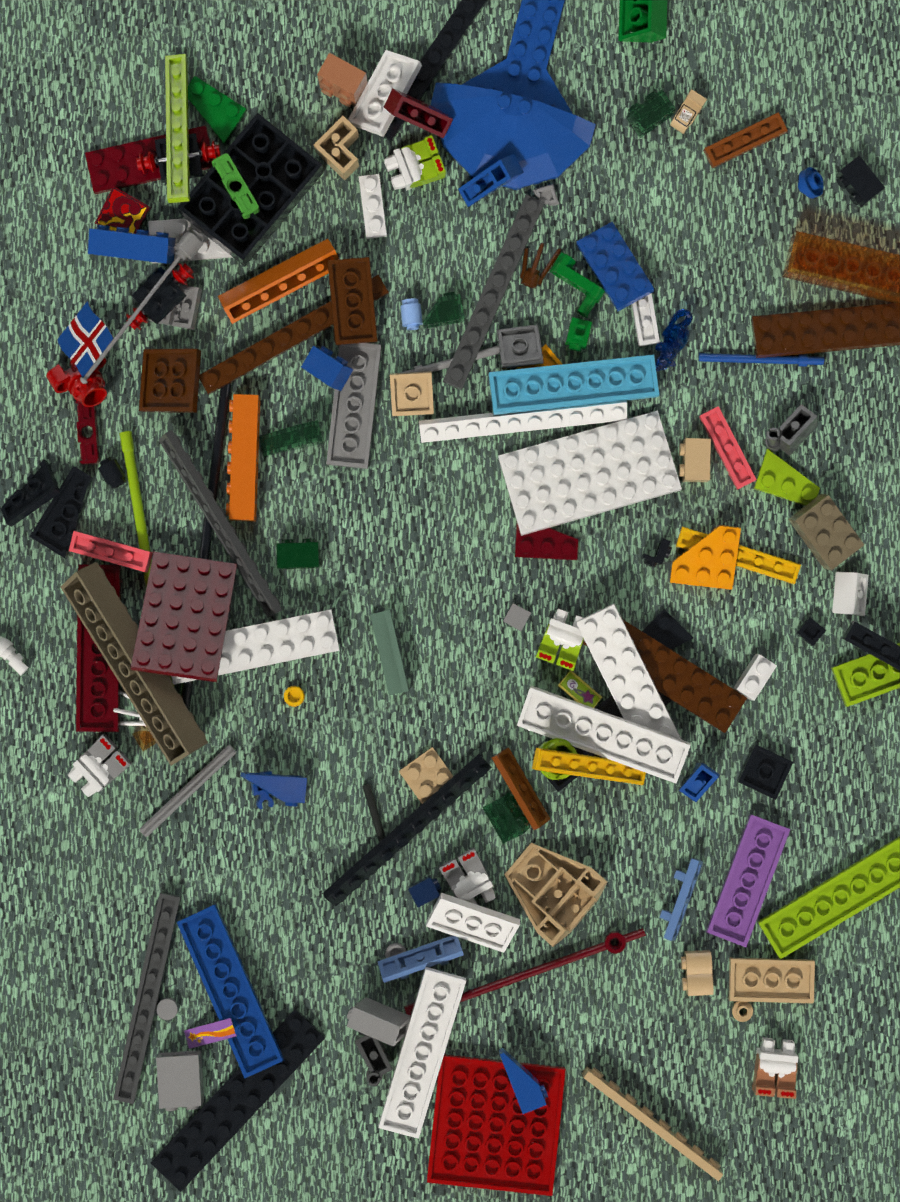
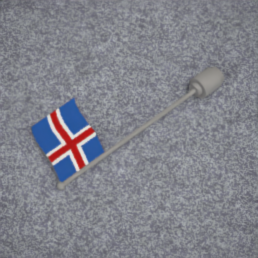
(89, 339)

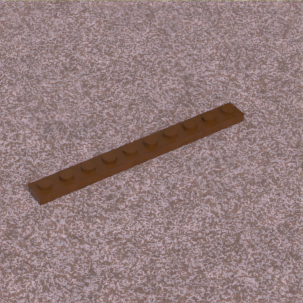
(276, 344)

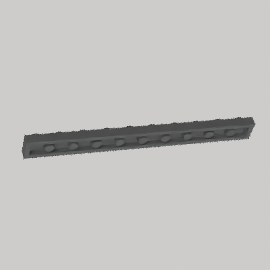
(493, 292)
(219, 523)
(147, 998)

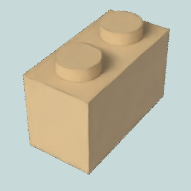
(695, 460)

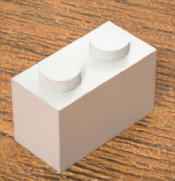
(755, 677)

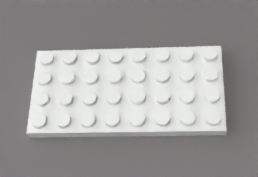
(589, 473)

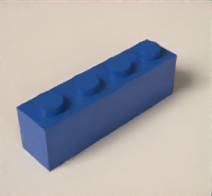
(130, 245)

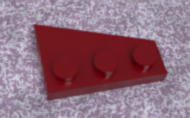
(546, 545)

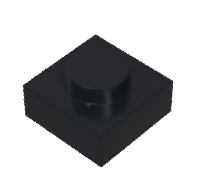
(810, 631)

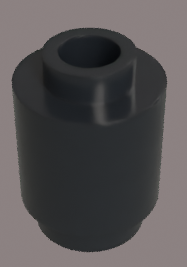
(112, 473)

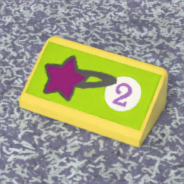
(579, 690)

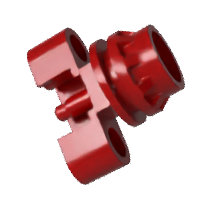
(89, 393)

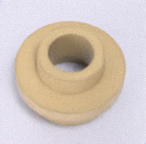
(739, 1005)

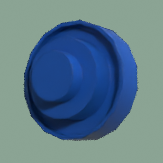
(810, 183)

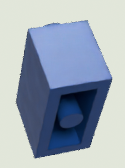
(327, 368)

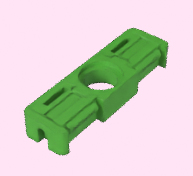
(229, 174)

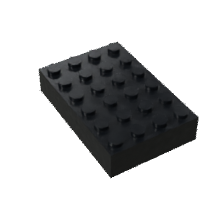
(277, 177)

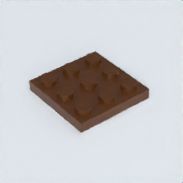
(170, 380)

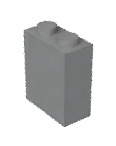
(378, 1021)
(180, 1080)

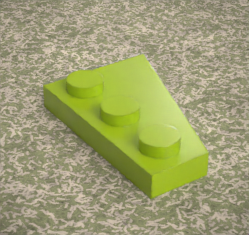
(784, 481)

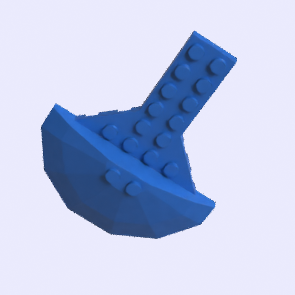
(516, 107)

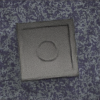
(520, 346)

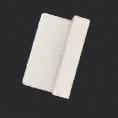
(850, 593)

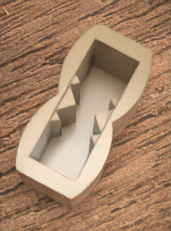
(698, 973)

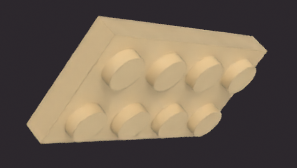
(771, 980)

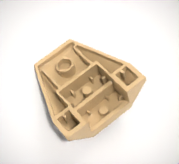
(554, 891)

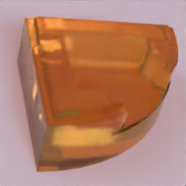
(144, 739)

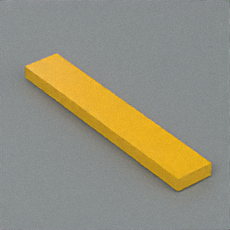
(749, 558)
(585, 766)

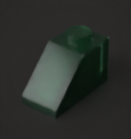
(445, 311)

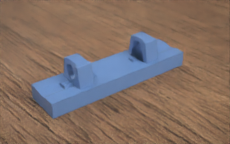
(676, 917)
(417, 959)

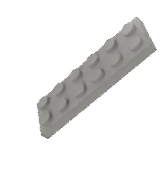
(354, 408)

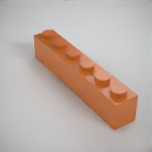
(278, 281)
(244, 457)

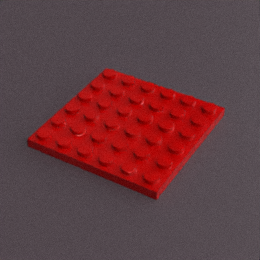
(483, 1134)

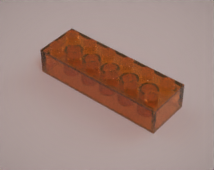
(843, 267)

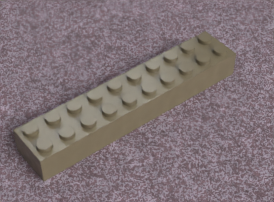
(115, 637)

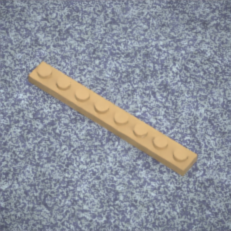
(660, 1127)

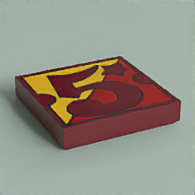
(122, 211)

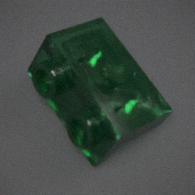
(506, 817)

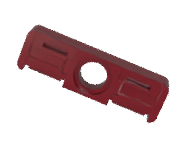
(89, 446)

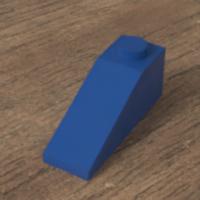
(491, 180)
(286, 788)
(525, 1085)

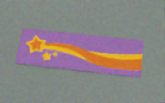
(210, 1033)

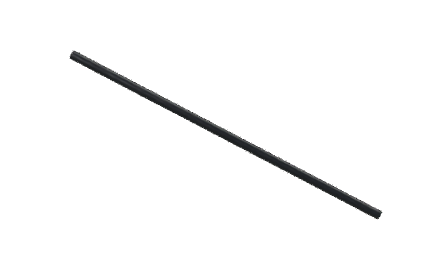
(213, 483)

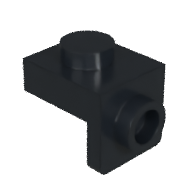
(663, 551)

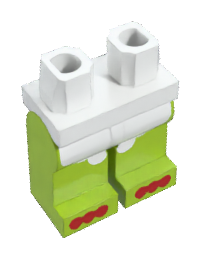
(416, 164)
(562, 634)

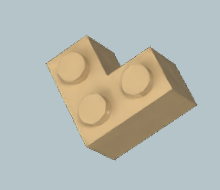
(334, 148)

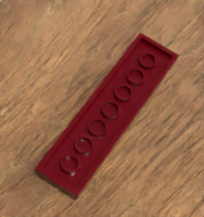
(95, 683)

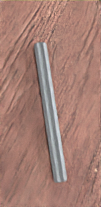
(193, 785)

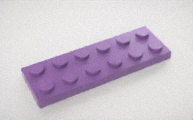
(747, 880)

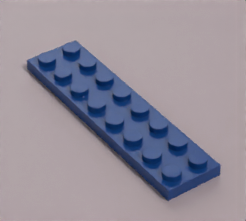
(230, 990)

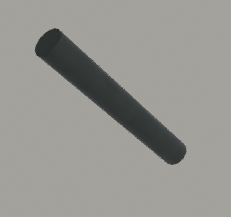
(374, 812)

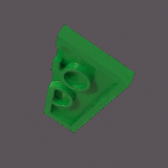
(216, 108)

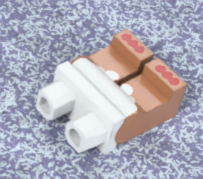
(775, 1069)

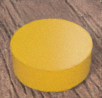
(294, 696)

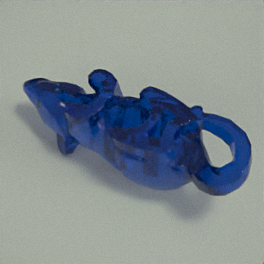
(674, 341)

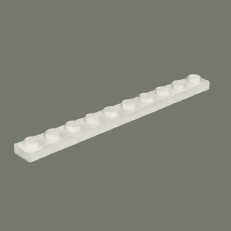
(491, 424)

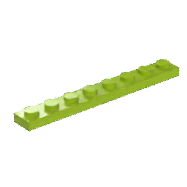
(177, 128)

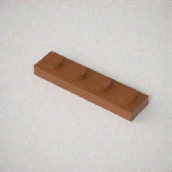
(745, 140)
(521, 788)

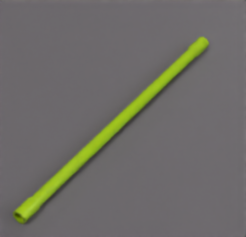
(128, 450)

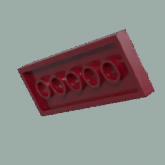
(118, 163)

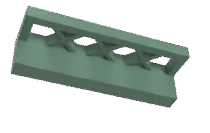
(389, 652)

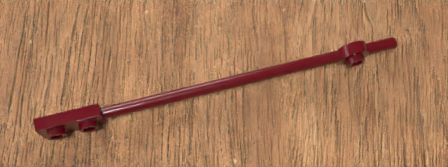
(606, 945)

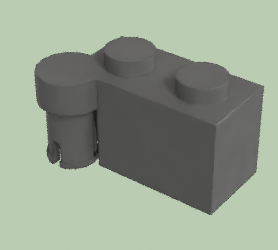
(792, 431)
(375, 1057)

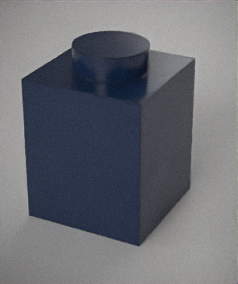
(425, 890)

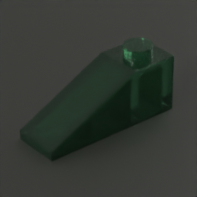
(292, 438)

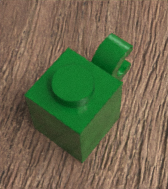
(578, 334)

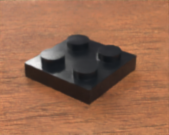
(765, 771)

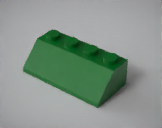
(642, 20)

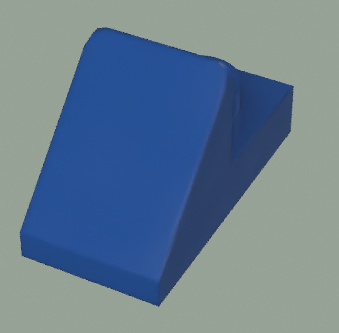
(698, 781)

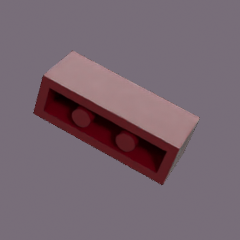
(417, 113)

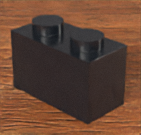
(859, 182)

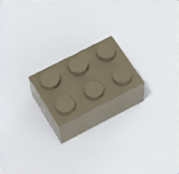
(826, 532)

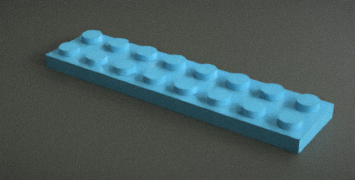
(573, 384)

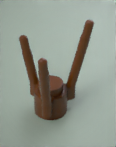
(531, 276)

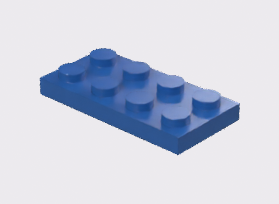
(615, 266)

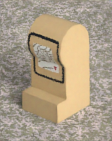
(688, 111)

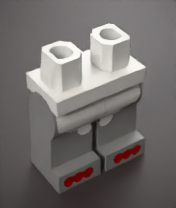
(94, 770)
(470, 885)

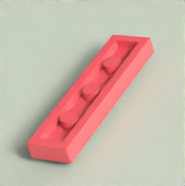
(727, 448)
(110, 551)

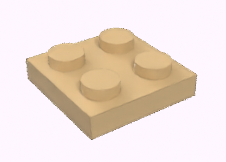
(411, 393)
(426, 774)

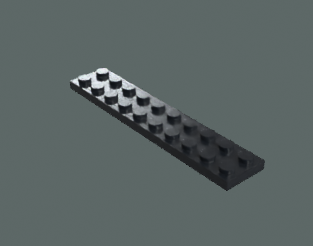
(235, 1104)

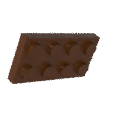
(352, 301)

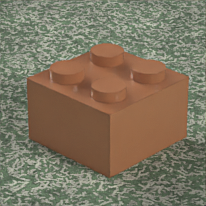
(341, 80)

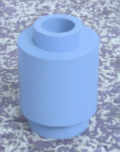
(411, 314)

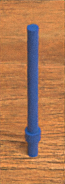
(801, 360)

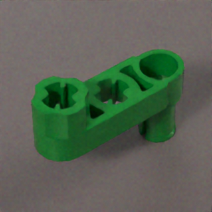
(563, 270)

